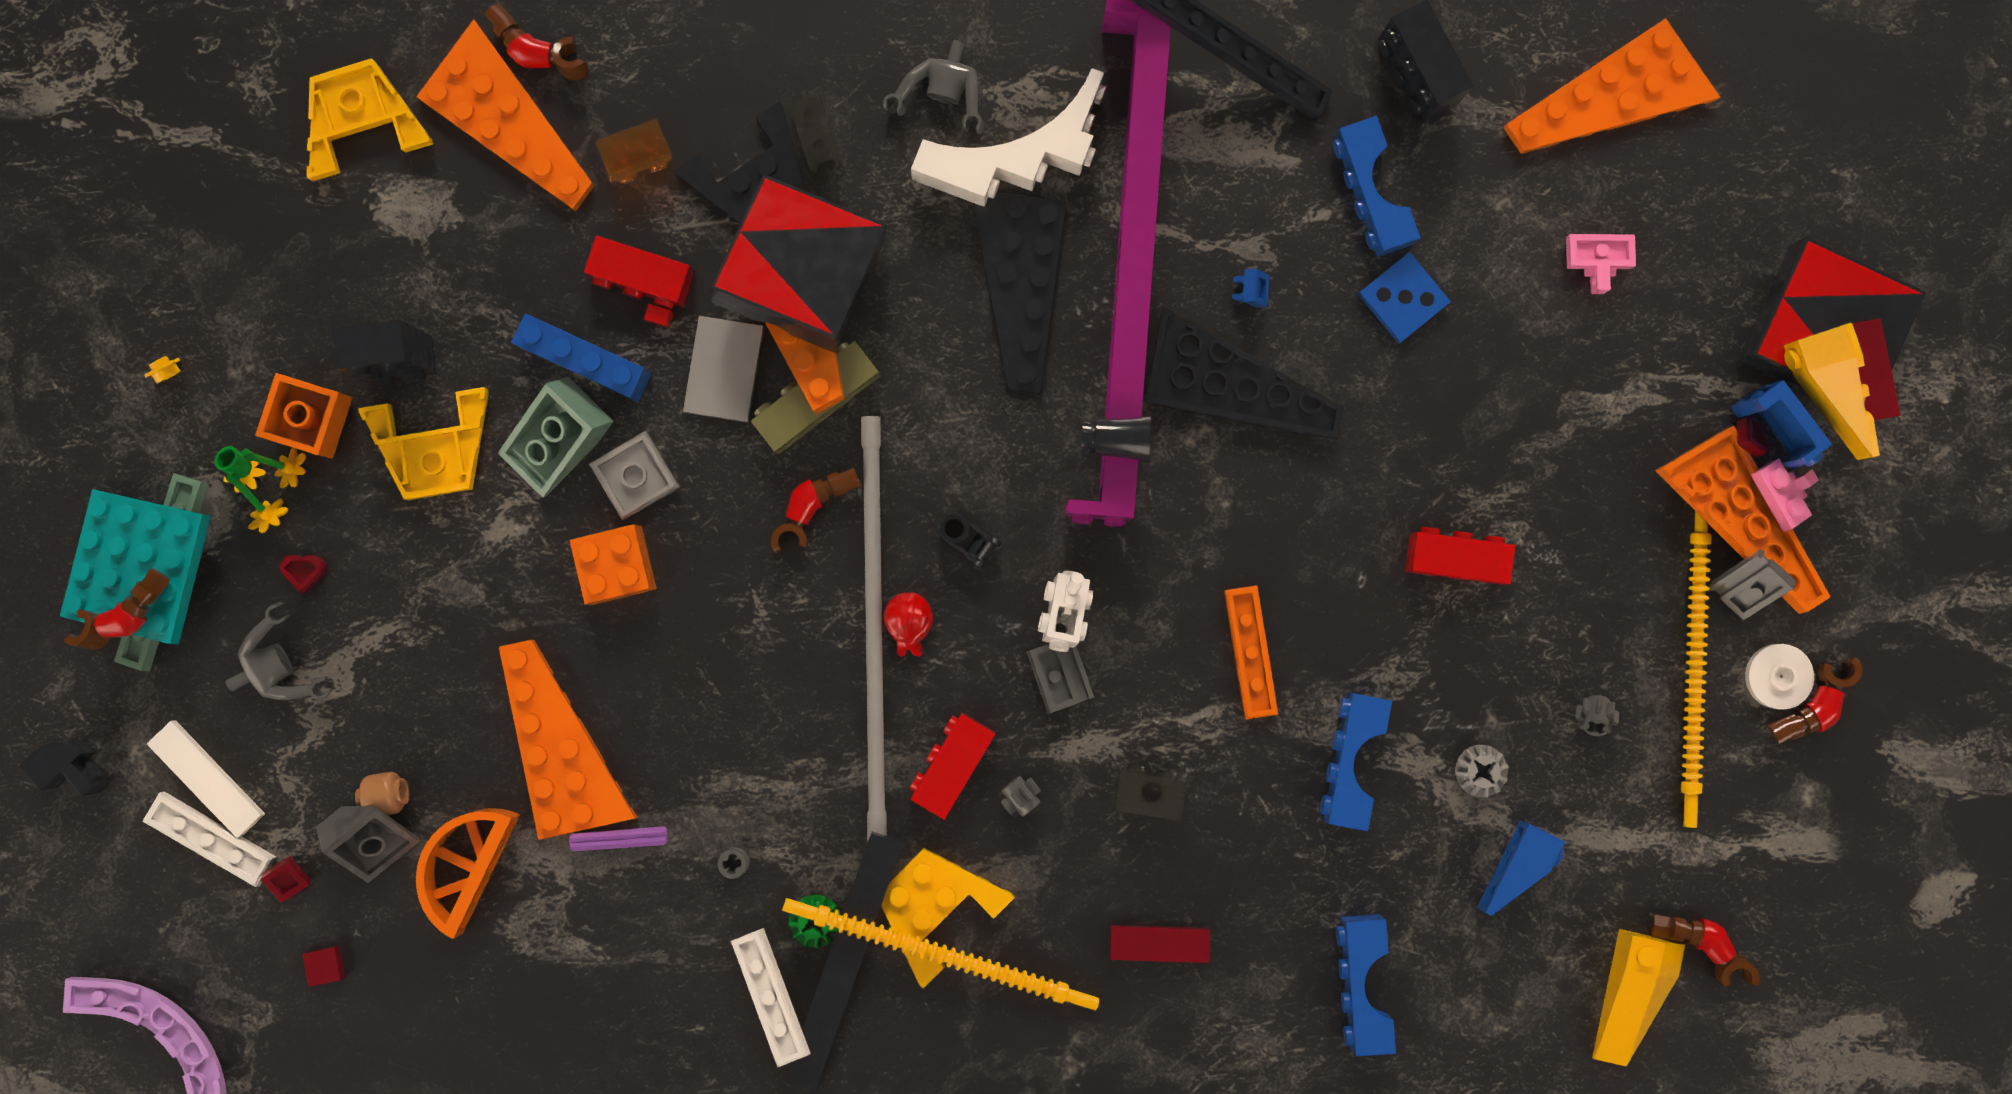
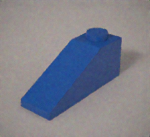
(1525, 861)

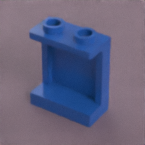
(1787, 421)

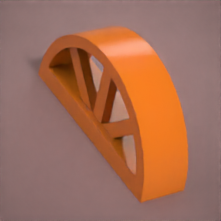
(480, 871)

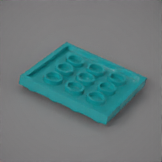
(118, 549)

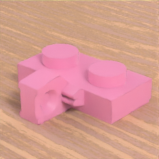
(1600, 257)
(1785, 492)

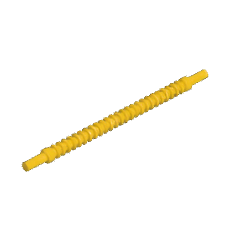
(1691, 786)
(1059, 992)

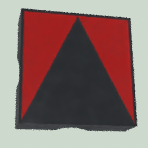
(798, 263)
(1823, 291)

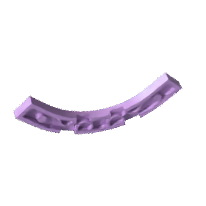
(160, 1015)

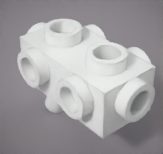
(1067, 600)

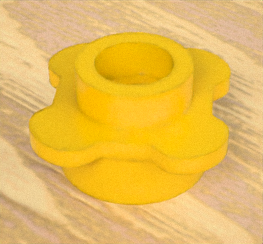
(163, 369)

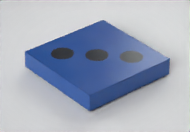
(1404, 297)

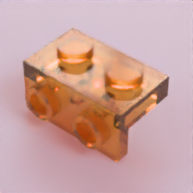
(634, 151)

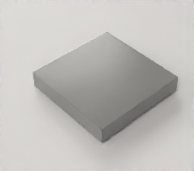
(634, 475)

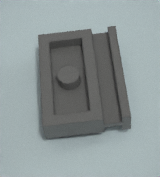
(1752, 584)
(1059, 677)

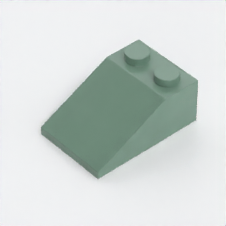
(554, 435)

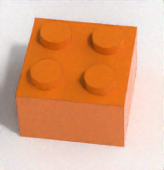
(303, 416)
(613, 564)

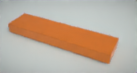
(1251, 652)

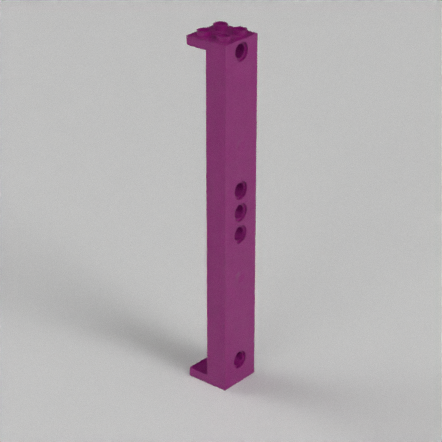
(1134, 251)

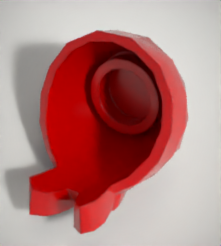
(908, 621)

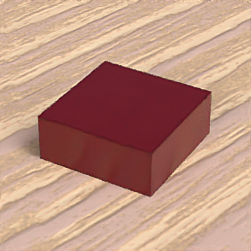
(285, 879)
(323, 966)

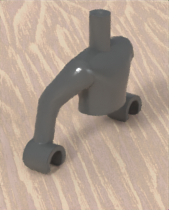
(946, 84)
(269, 665)

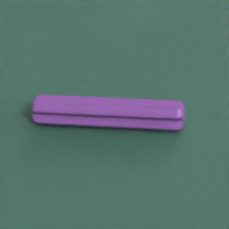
(618, 838)

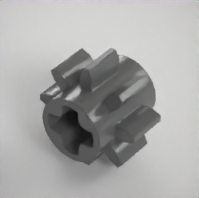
(1597, 715)
(1020, 796)

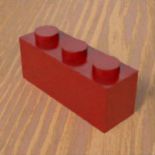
(639, 273)
(1460, 556)
(951, 764)

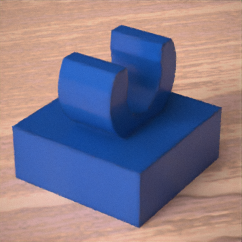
(1255, 288)

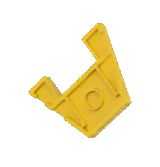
(352, 102)
(434, 459)
(927, 894)

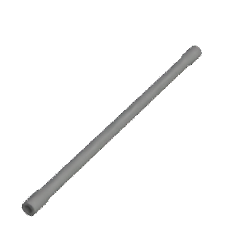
(873, 604)

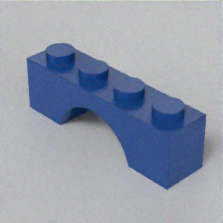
(1387, 225)
(581, 357)
(1361, 720)
(1363, 942)

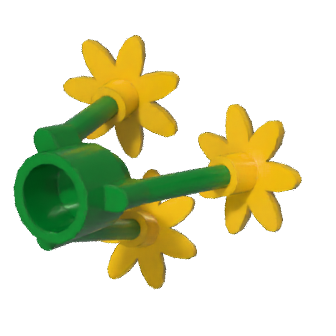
(240, 470)

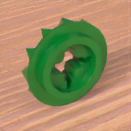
(813, 936)

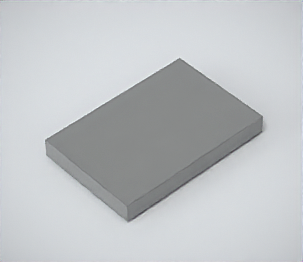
(723, 369)

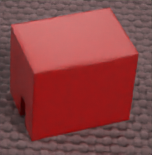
(658, 316)

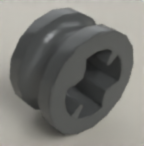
(726, 855)

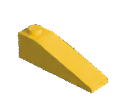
(1829, 374)
(1637, 986)

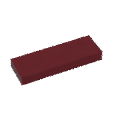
(1877, 370)
(1159, 943)

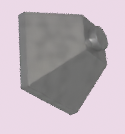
(364, 840)

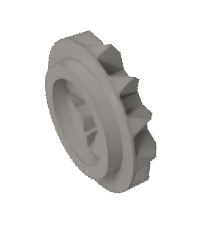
(1466, 771)

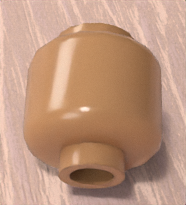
(383, 791)

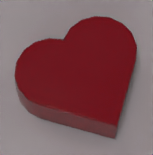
(1752, 437)
(303, 571)

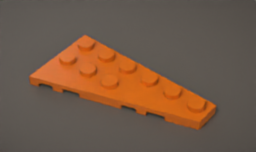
(560, 761)

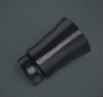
(1118, 438)

